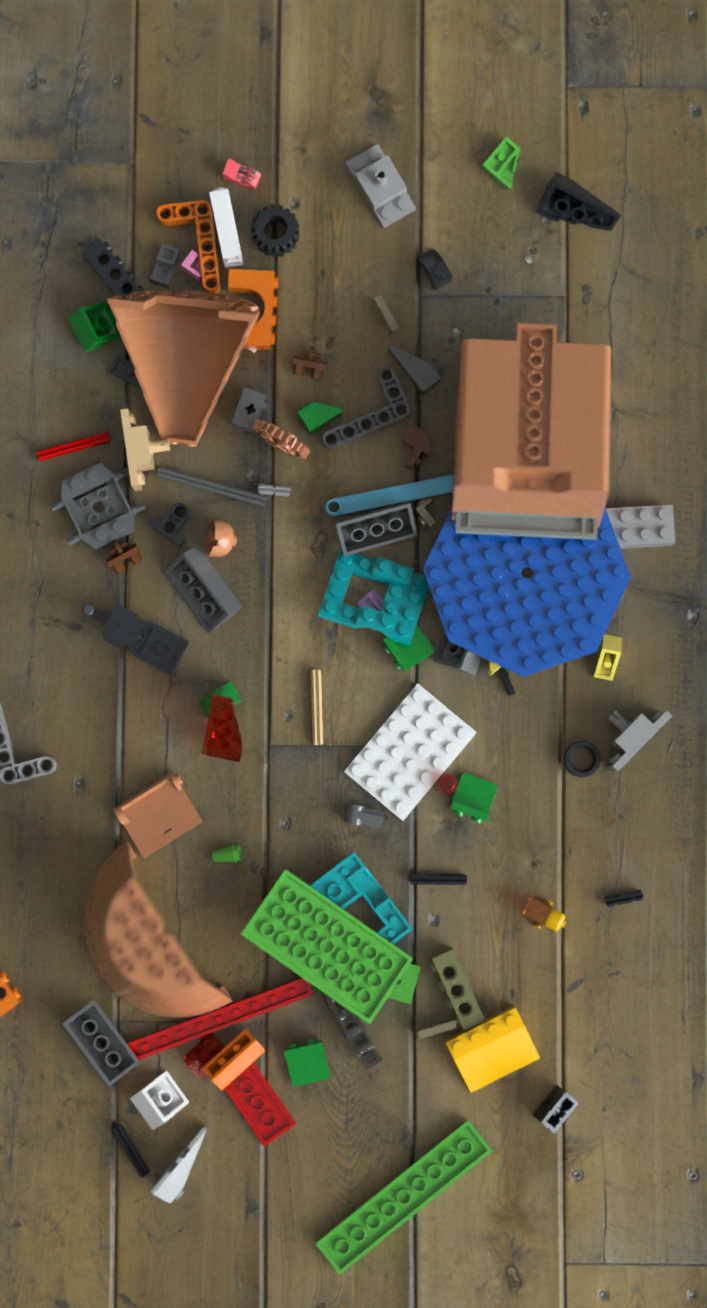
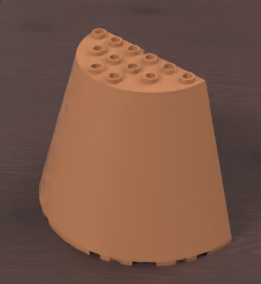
(133, 951)

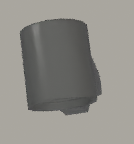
(360, 815)

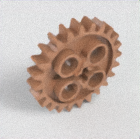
(281, 439)

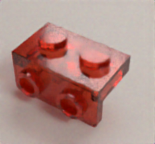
(202, 1053)

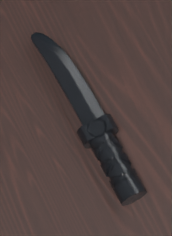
(506, 681)

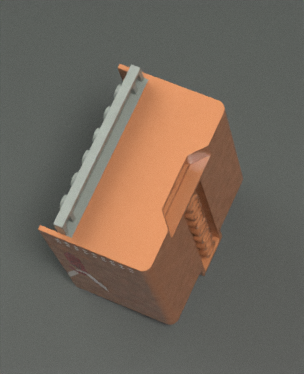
(532, 436)

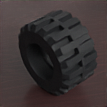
(270, 216)

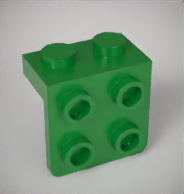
(409, 656)
(473, 797)
(306, 1062)

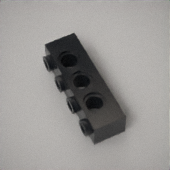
(100, 250)

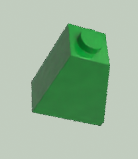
(227, 690)

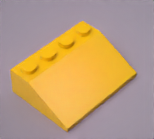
(492, 1049)

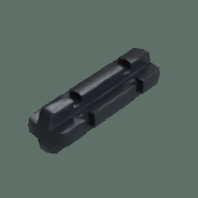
(624, 898)

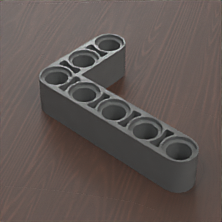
(372, 418)

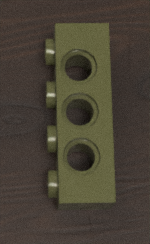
(473, 1015)

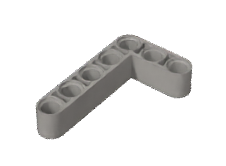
(11, 764)

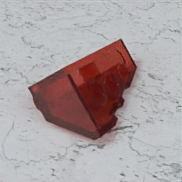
(222, 731)

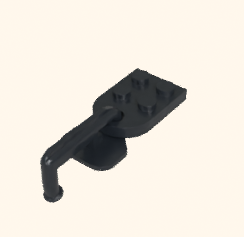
(158, 647)

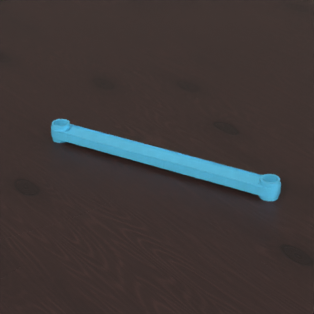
(391, 496)

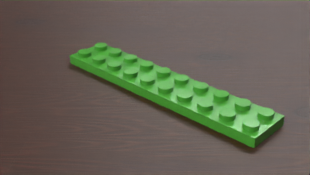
(403, 1196)

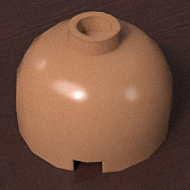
(219, 539)

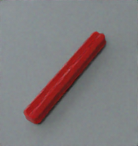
(73, 446)

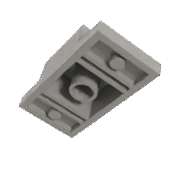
(381, 185)
(633, 735)

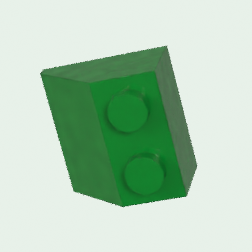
(94, 326)

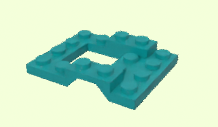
(400, 606)
(351, 880)

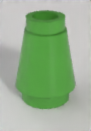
(228, 854)

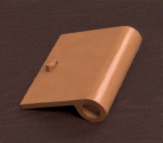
(155, 811)

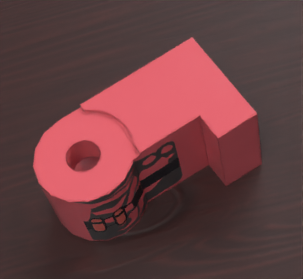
(241, 175)

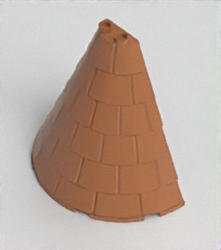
(182, 352)

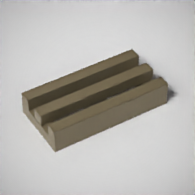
(386, 315)
(436, 1028)

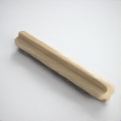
(316, 697)

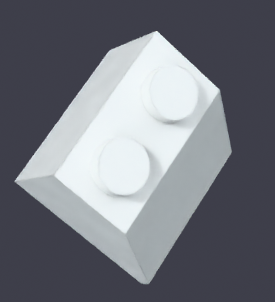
(159, 1100)

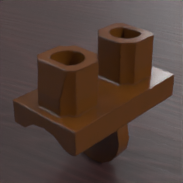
(301, 363)
(130, 552)

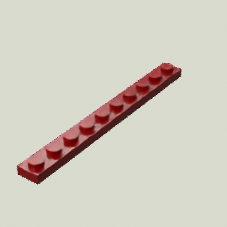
(220, 1018)

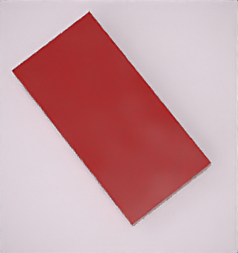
(259, 1105)

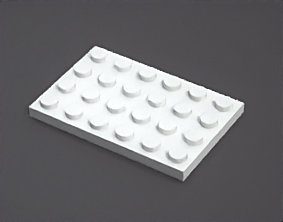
(410, 752)

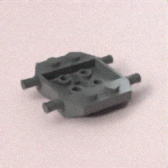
(83, 511)

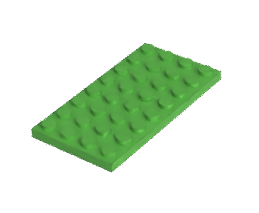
(326, 946)

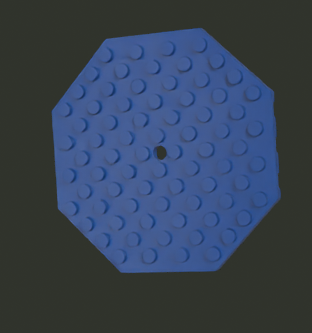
(522, 620)

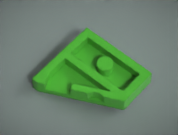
(503, 162)

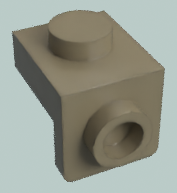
(424, 517)

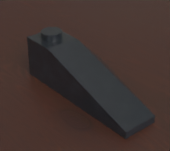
(572, 203)

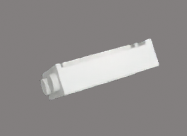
(226, 227)

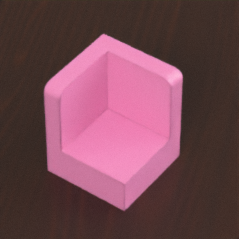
(192, 266)

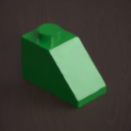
(317, 415)

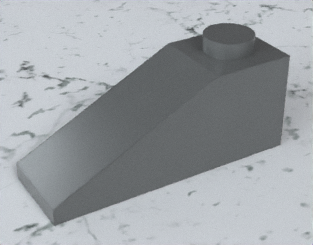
(417, 370)

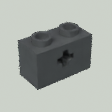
(248, 399)

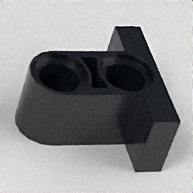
(171, 518)

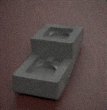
(165, 265)

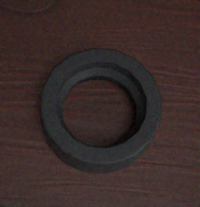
(596, 755)

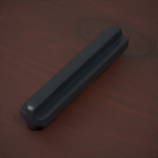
(438, 879)
(130, 1150)

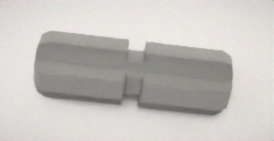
(278, 490)

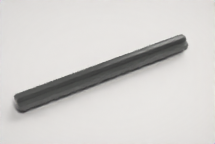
(212, 486)

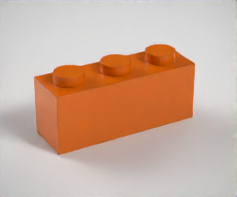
(233, 1059)

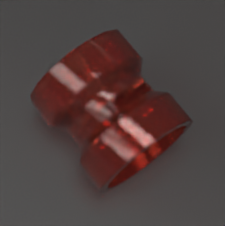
(448, 784)

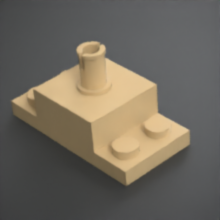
(139, 449)

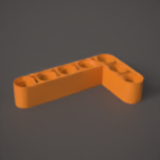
(203, 238)

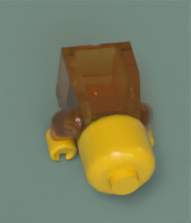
(542, 914)

